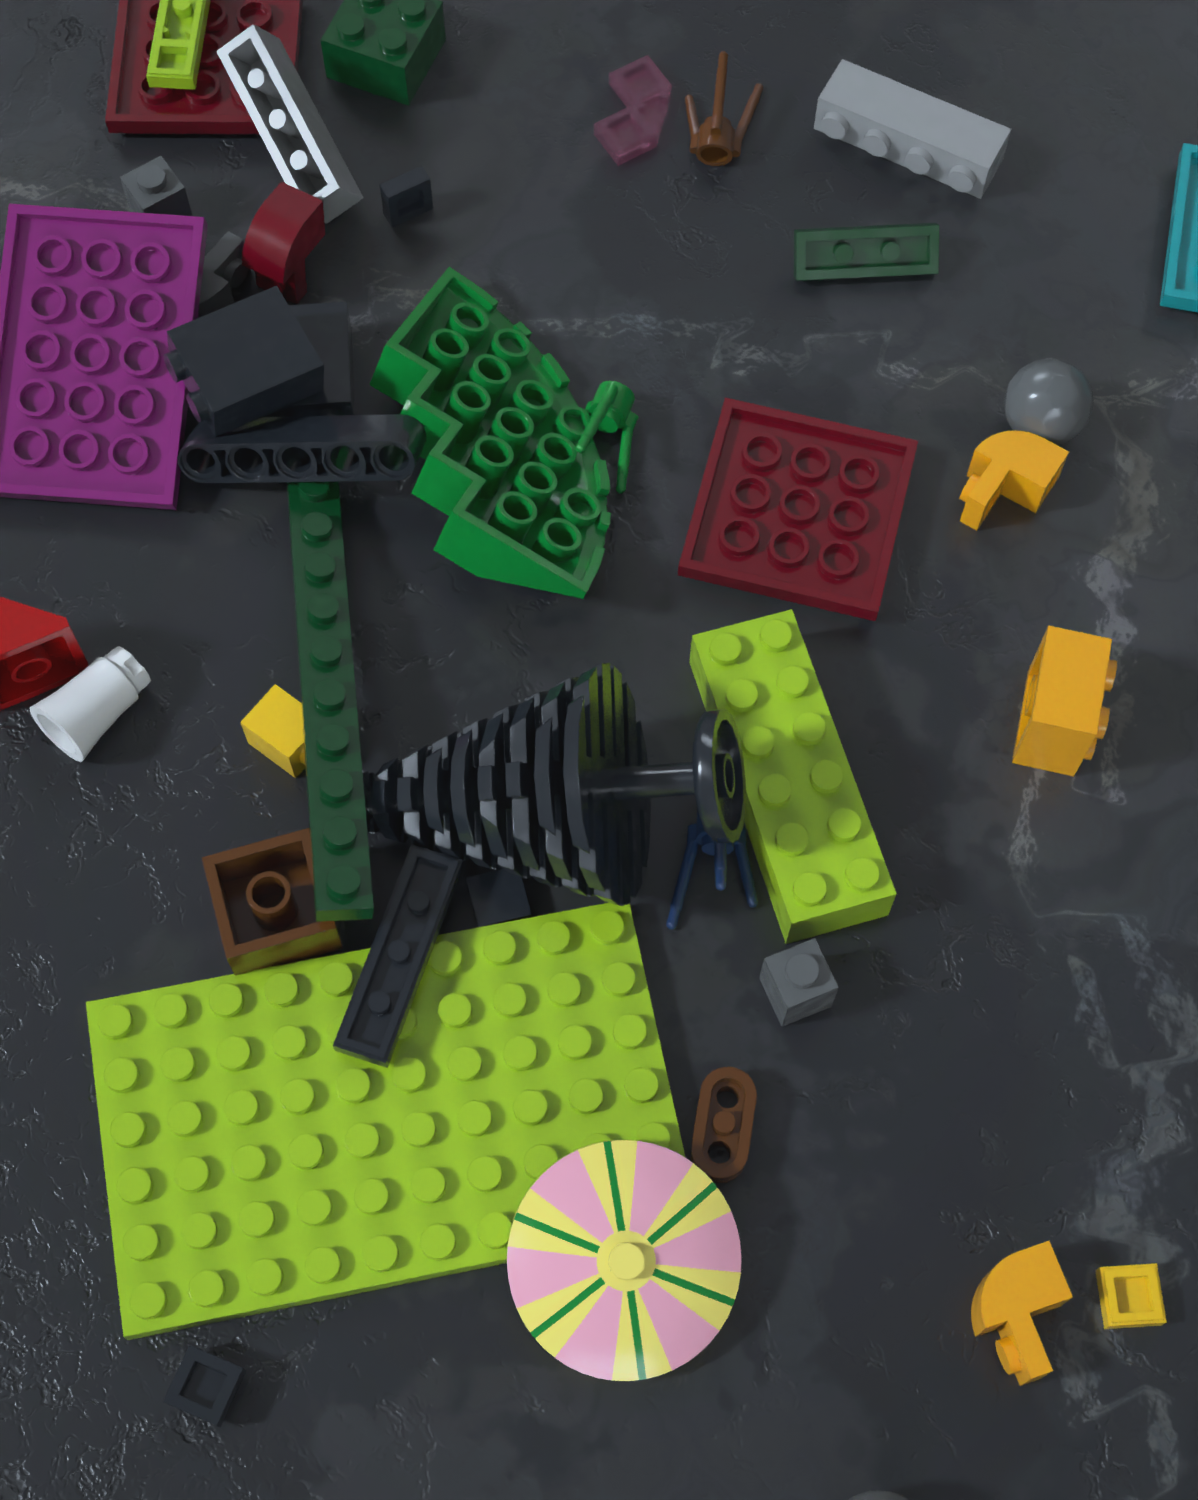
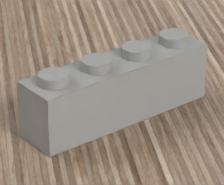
(288, 120)
(911, 128)

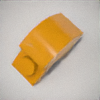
(1012, 466)
(1008, 1298)

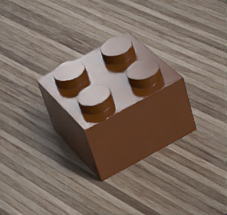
(268, 903)

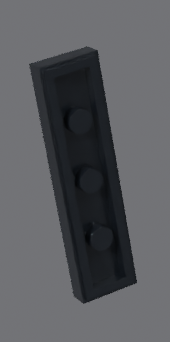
(398, 956)

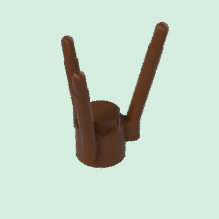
(716, 139)

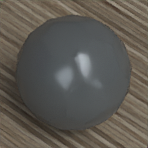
(1049, 400)

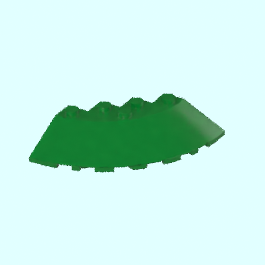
(498, 442)

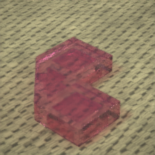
(639, 125)

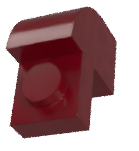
(281, 238)

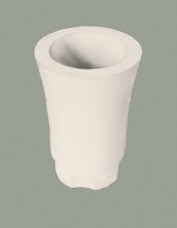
(90, 702)

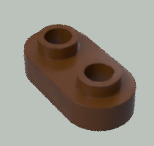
(724, 1126)

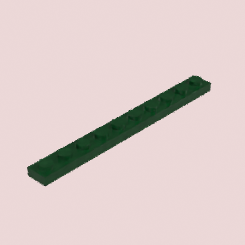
(329, 705)

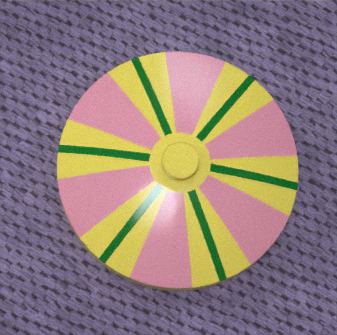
(624, 1260)

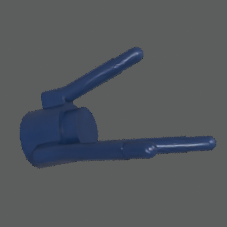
(697, 836)

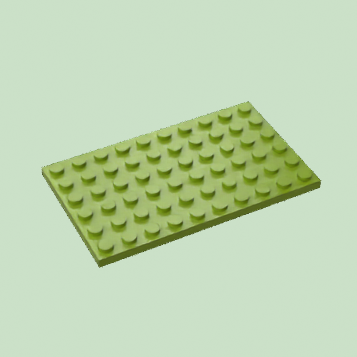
(291, 1175)

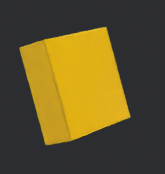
(1130, 1296)

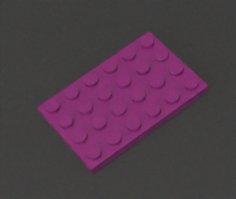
(84, 349)

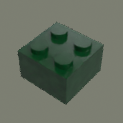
(384, 45)

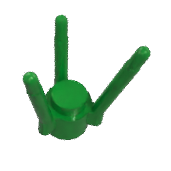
(607, 413)

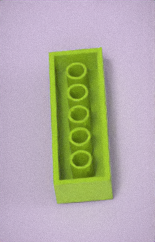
(799, 787)

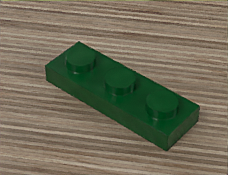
(866, 251)

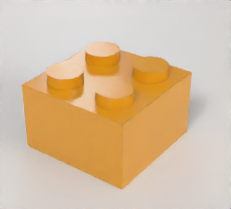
(1064, 701)

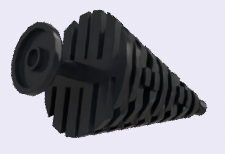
(558, 788)

